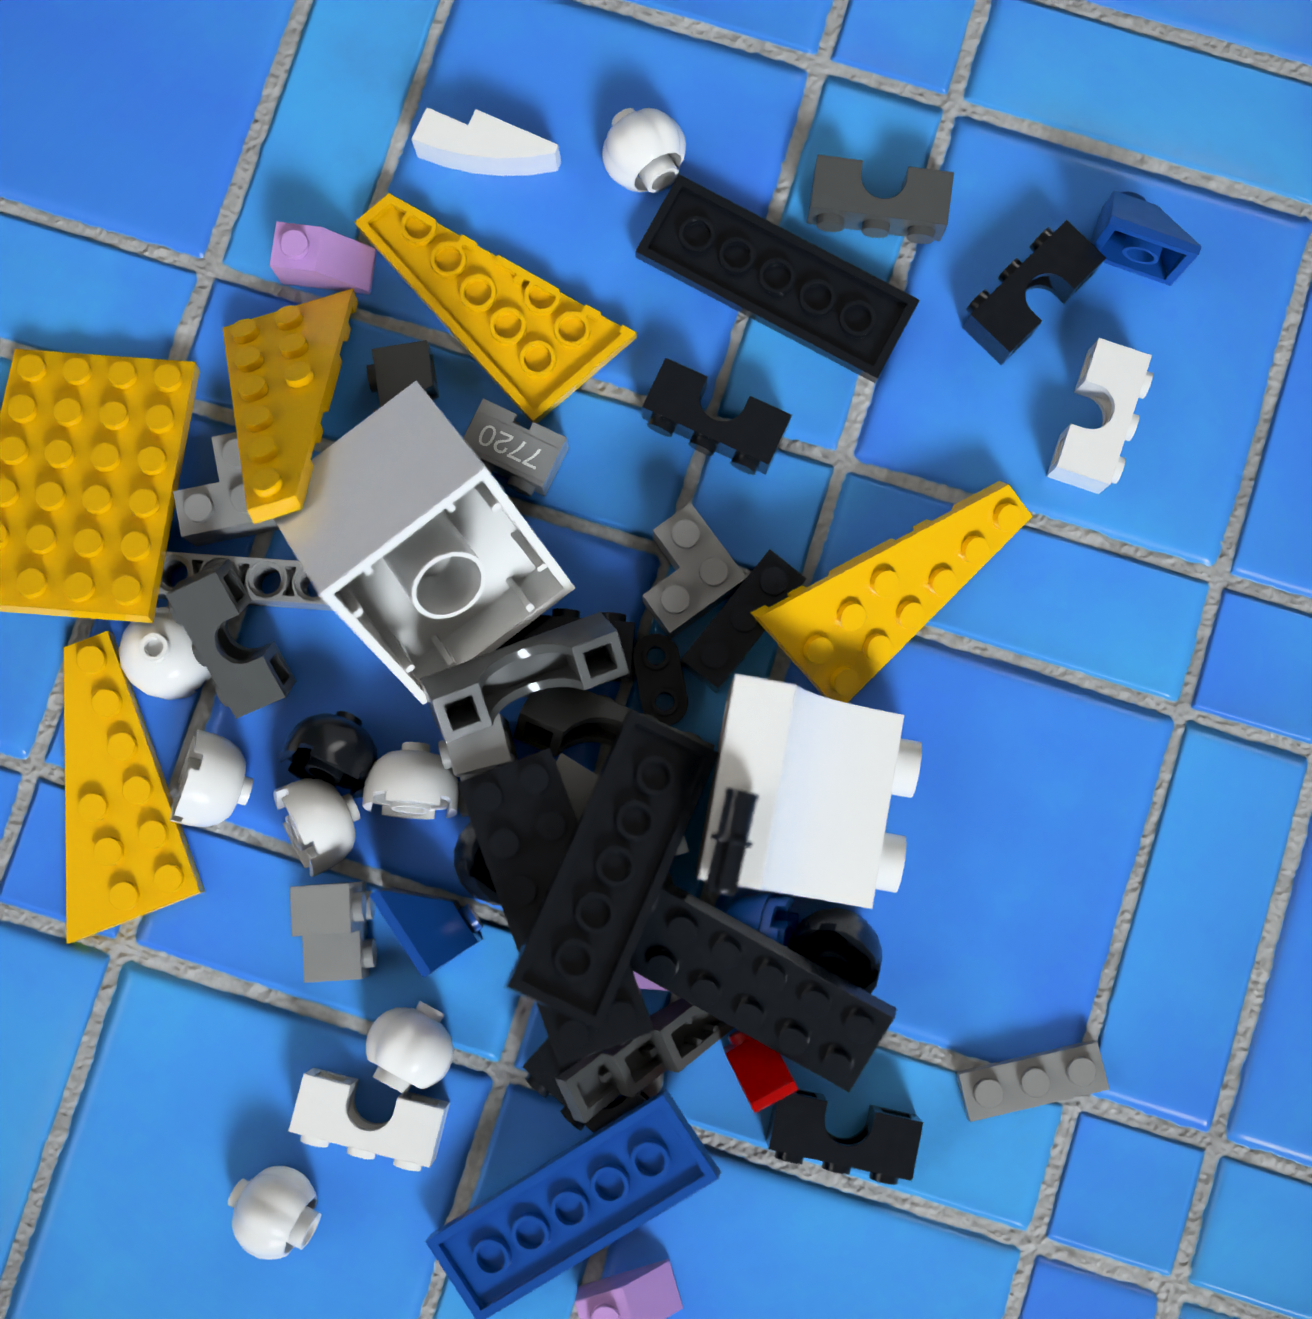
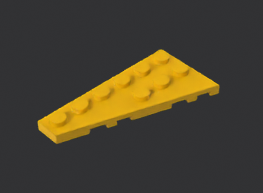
(508, 319)
(280, 386)
(879, 600)
(118, 807)

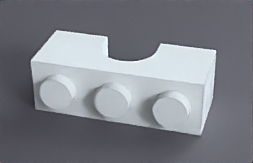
(1114, 380)
(328, 1114)

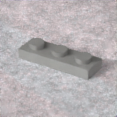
(1032, 1080)

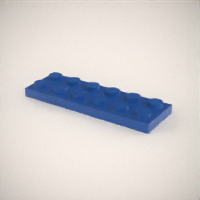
(573, 1206)

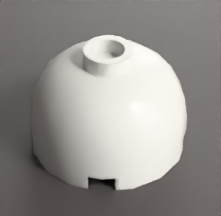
(161, 658)
(210, 782)
(411, 784)
(318, 822)

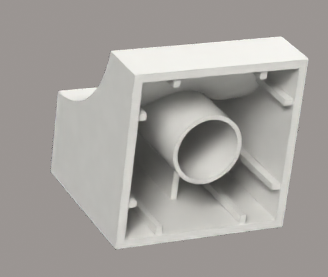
(419, 543)
(821, 790)

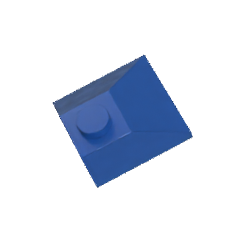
(1143, 239)
(428, 926)

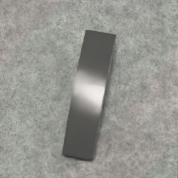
(625, 1069)

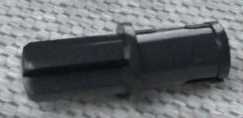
(731, 841)

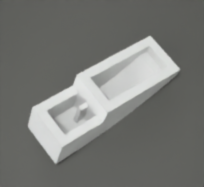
(483, 146)

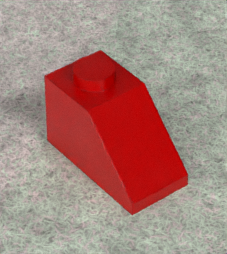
(759, 1071)

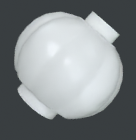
(646, 146)
(410, 1047)
(274, 1212)

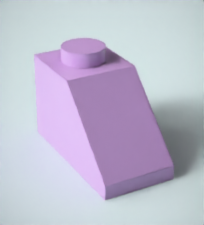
(321, 259)
(634, 1294)

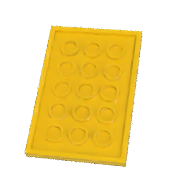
(89, 481)

